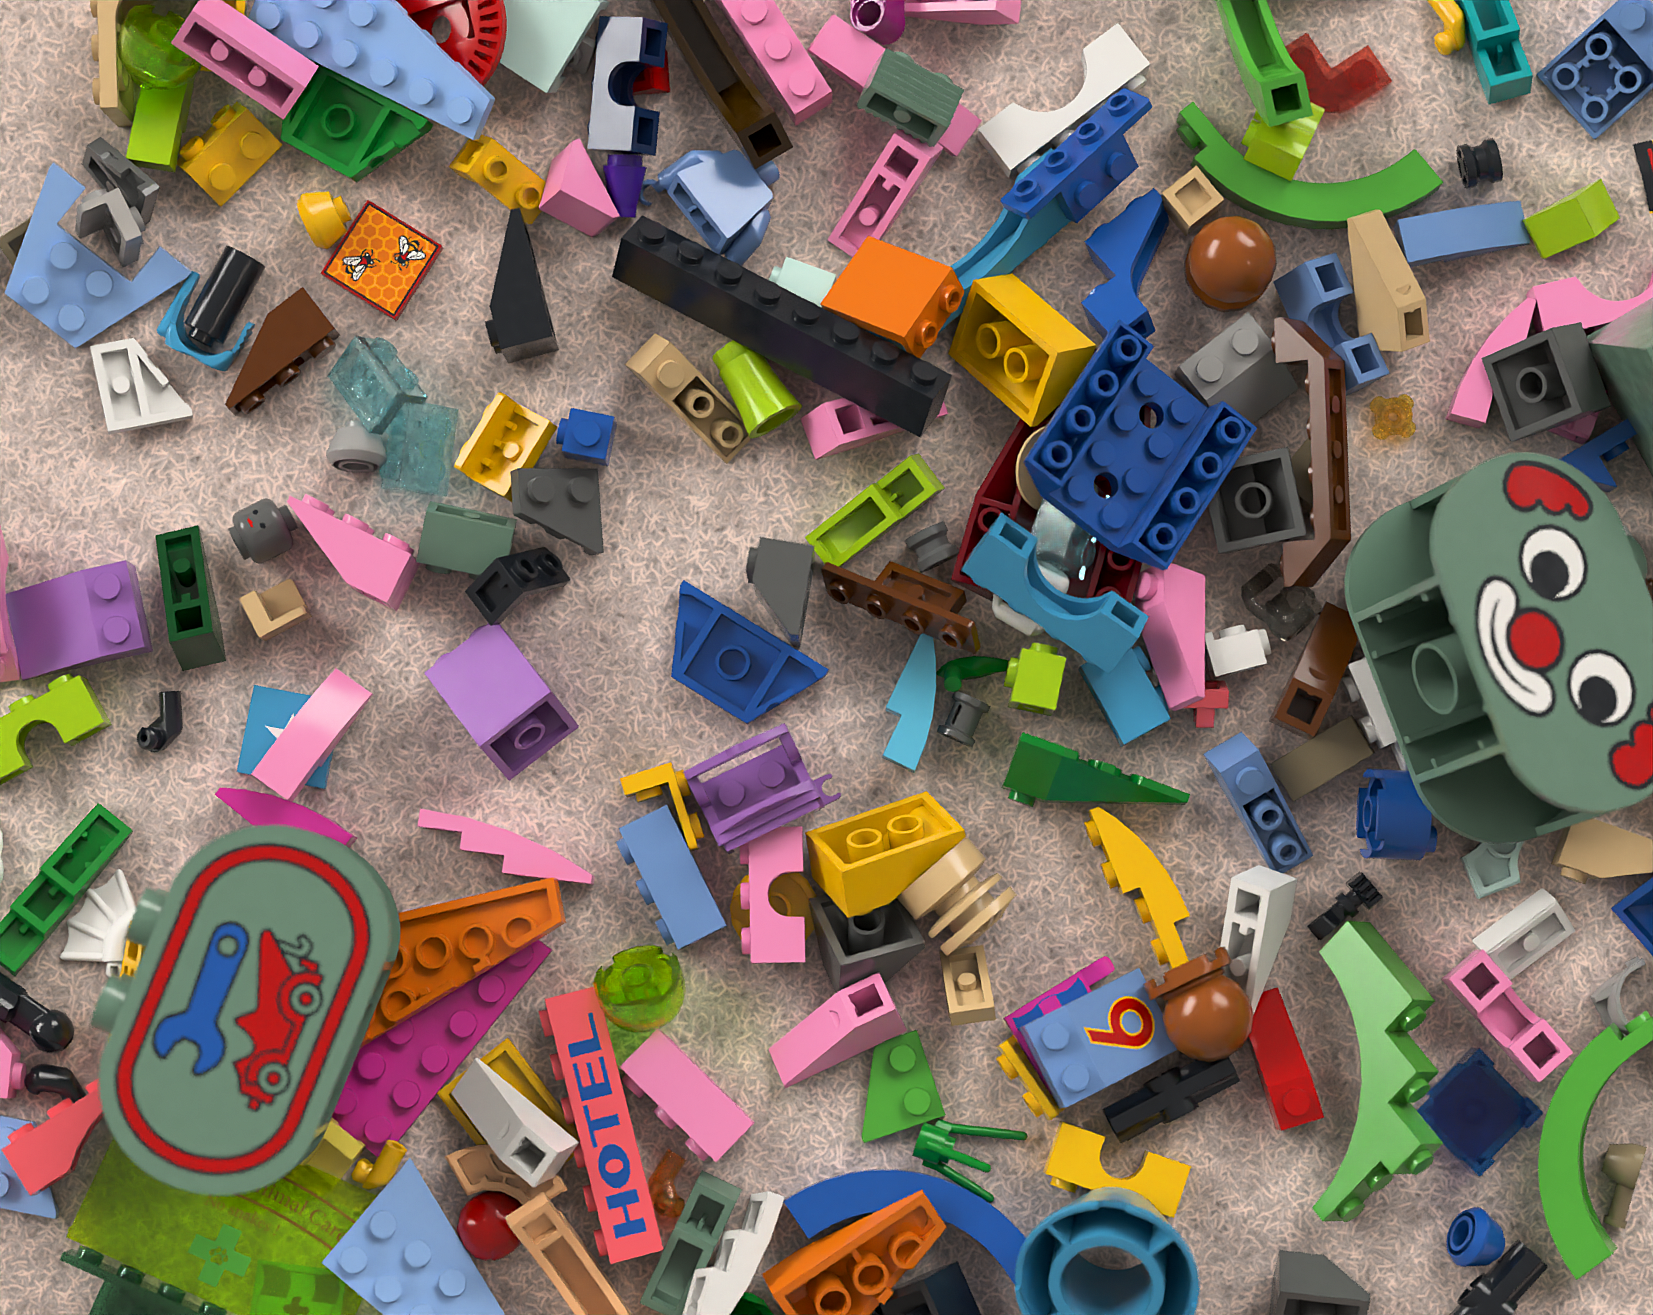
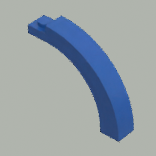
(875, 1189)

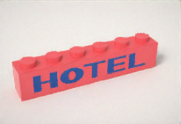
(603, 1126)

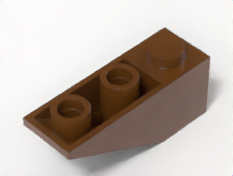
(285, 342)
(1316, 673)

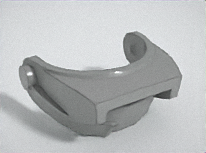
(1607, 996)

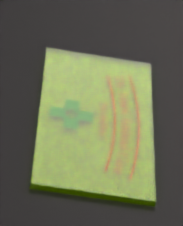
(235, 1250)

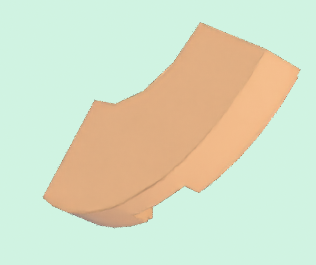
(481, 1170)

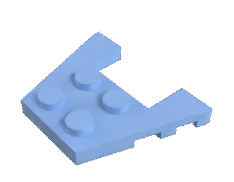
(68, 282)

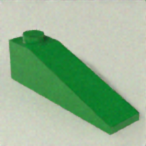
(1057, 775)

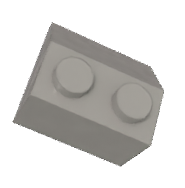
(1238, 370)

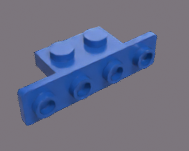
(1085, 164)

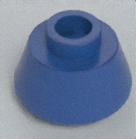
(1475, 1239)

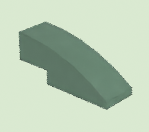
(690, 1243)

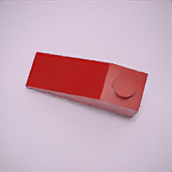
(1282, 1064)

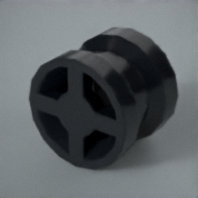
(1479, 163)

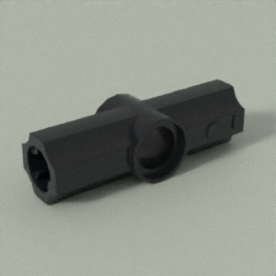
(1169, 1096)
(1503, 1284)

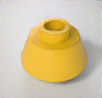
(323, 217)

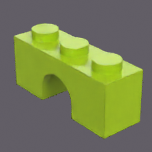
(68, 706)

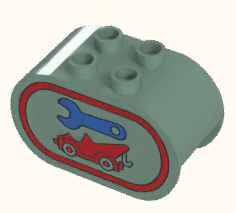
(244, 1007)

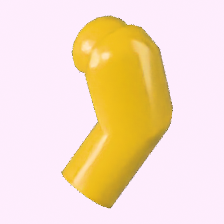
(1453, 23)
(383, 1170)

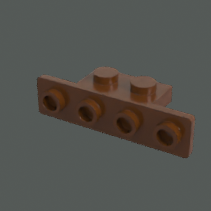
(909, 600)

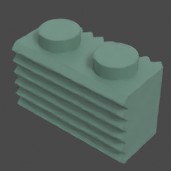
(910, 97)

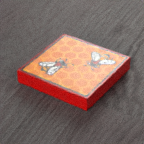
(382, 260)

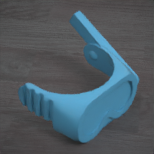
(176, 337)

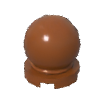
(1230, 263)
(1204, 1010)

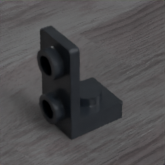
(512, 579)

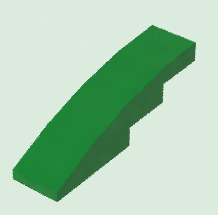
(59, 886)

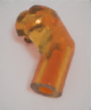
(662, 1186)

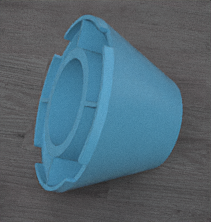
(1059, 1281)

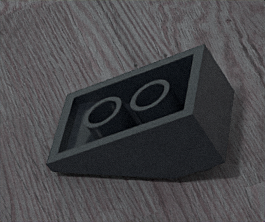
(518, 302)

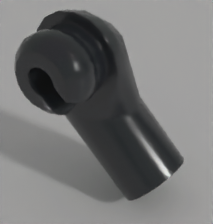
(166, 726)
(54, 1080)

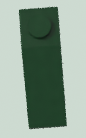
(189, 599)

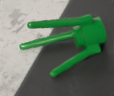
(937, 1146)

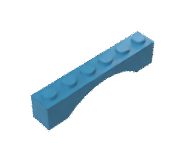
(1005, 245)

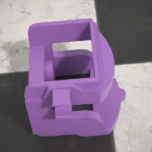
(758, 792)

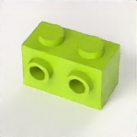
(1035, 679)

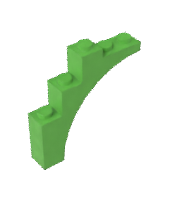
(1394, 1070)

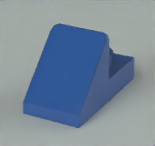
(1609, 445)

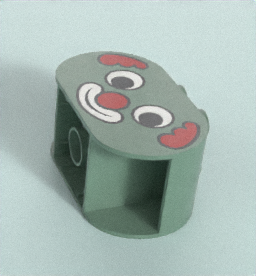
(1511, 647)

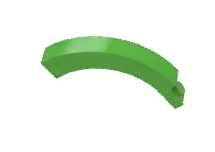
(1263, 62)
(1297, 201)
(1561, 1171)

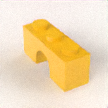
(1076, 1162)

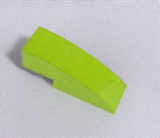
(158, 127)
(875, 511)

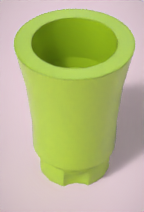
(755, 389)

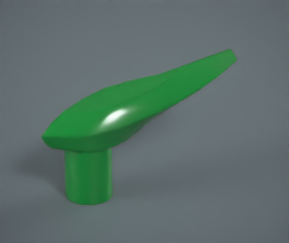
(969, 668)

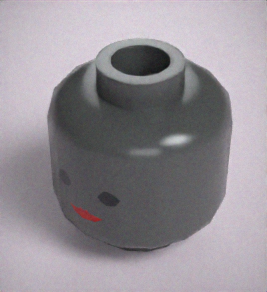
(262, 530)

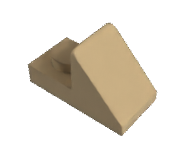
(967, 986)

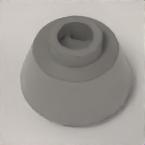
(356, 449)

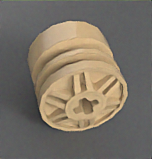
(957, 897)

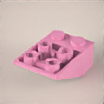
(366, 563)

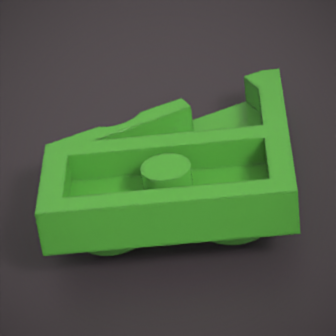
(899, 1088)

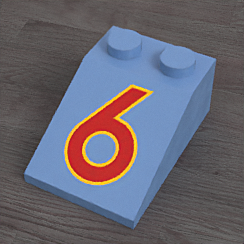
(1097, 1039)

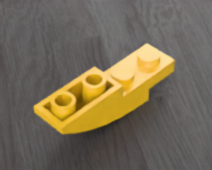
(1135, 866)

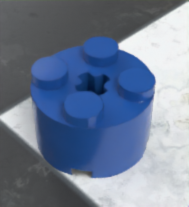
(1393, 817)

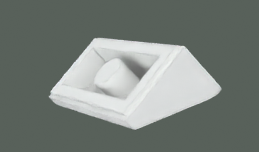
(1525, 933)

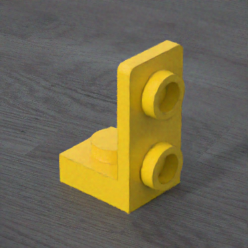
(500, 175)
(648, 785)

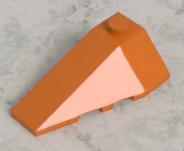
(858, 1263)

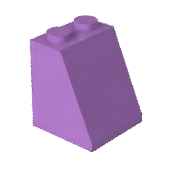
(501, 699)

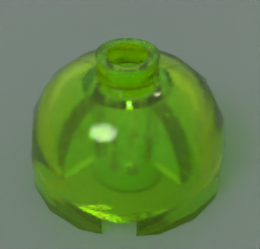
(148, 53)
(641, 989)

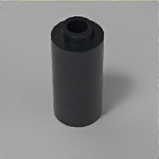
(223, 297)

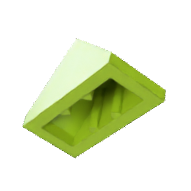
(1572, 219)

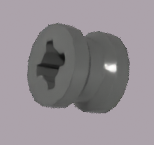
(932, 546)

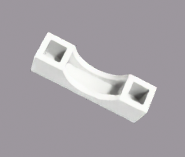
(1020, 135)

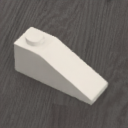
(1255, 926)

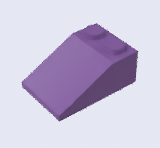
(79, 620)

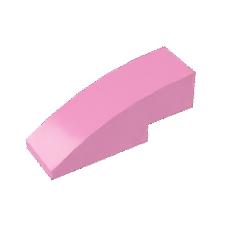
(1474, 392)
(312, 735)

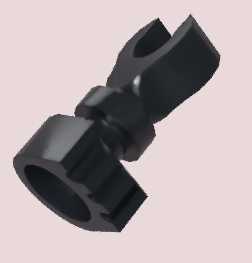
(1360, 893)

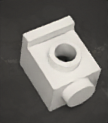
(1236, 651)

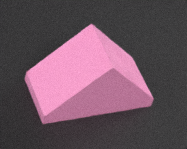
(577, 193)

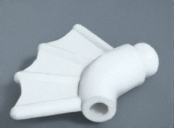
(101, 925)

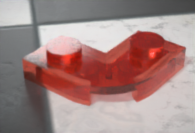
(1343, 85)

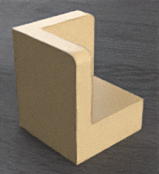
(1191, 201)
(275, 609)

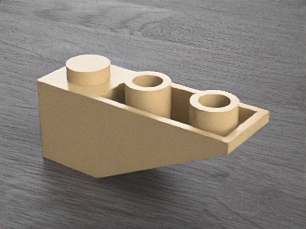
(1384, 286)
(689, 396)

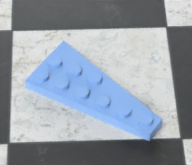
(382, 51)
(409, 1256)

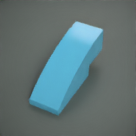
(914, 704)

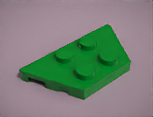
(349, 125)

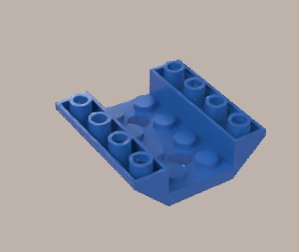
(1155, 474)

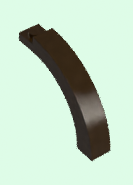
(724, 80)

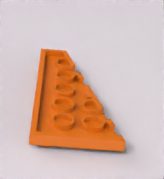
(459, 941)

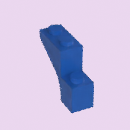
(1123, 254)

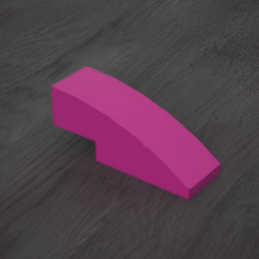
(272, 810)

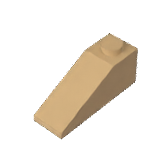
(1601, 851)

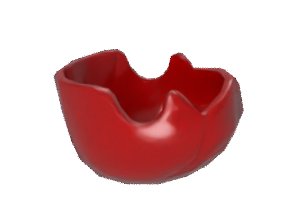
(484, 1225)

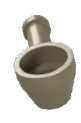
(1623, 1166)

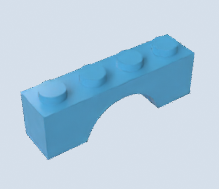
(1094, 627)

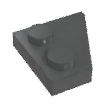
(115, 171)
(561, 502)

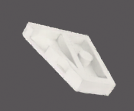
(133, 389)

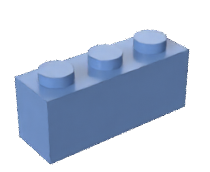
(670, 878)

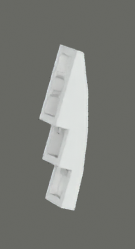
(740, 1251)

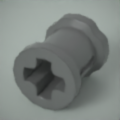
(963, 719)

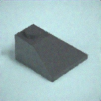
(864, 943)
(1314, 1286)

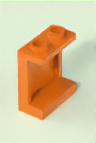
(895, 294)

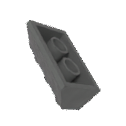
(782, 582)

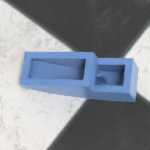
(1461, 232)

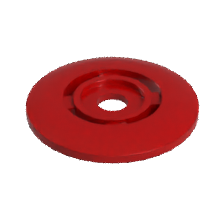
(475, 34)

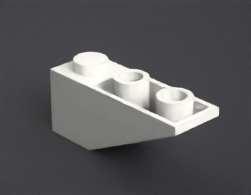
(513, 1125)

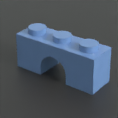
(1314, 296)

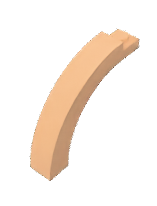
(565, 1259)

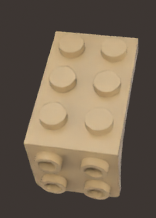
(114, 86)

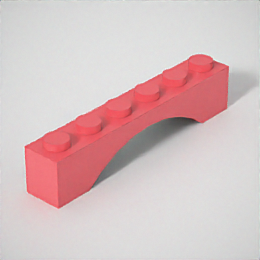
(54, 1147)

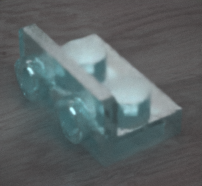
(375, 382)

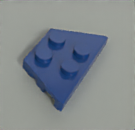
(735, 659)

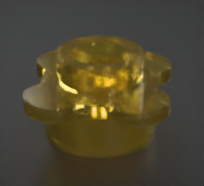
(1400, 406)

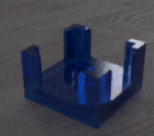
(1475, 1111)

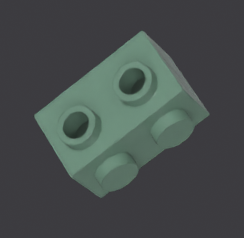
(463, 539)

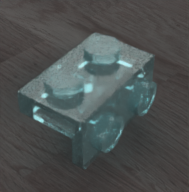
(420, 449)
(1063, 541)

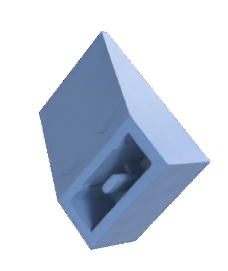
(1605, 66)

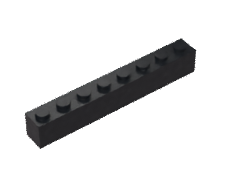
(781, 326)

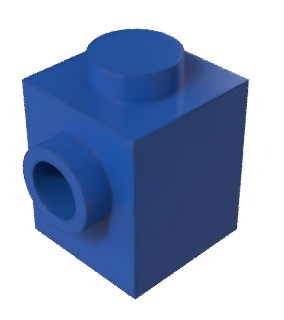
(587, 436)

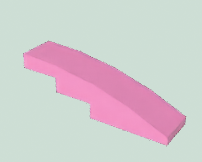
(853, 57)
(520, 854)

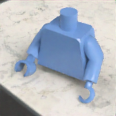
(721, 198)

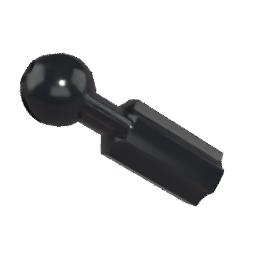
(48, 1029)

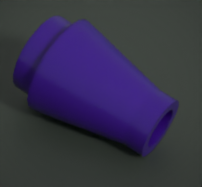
(624, 182)

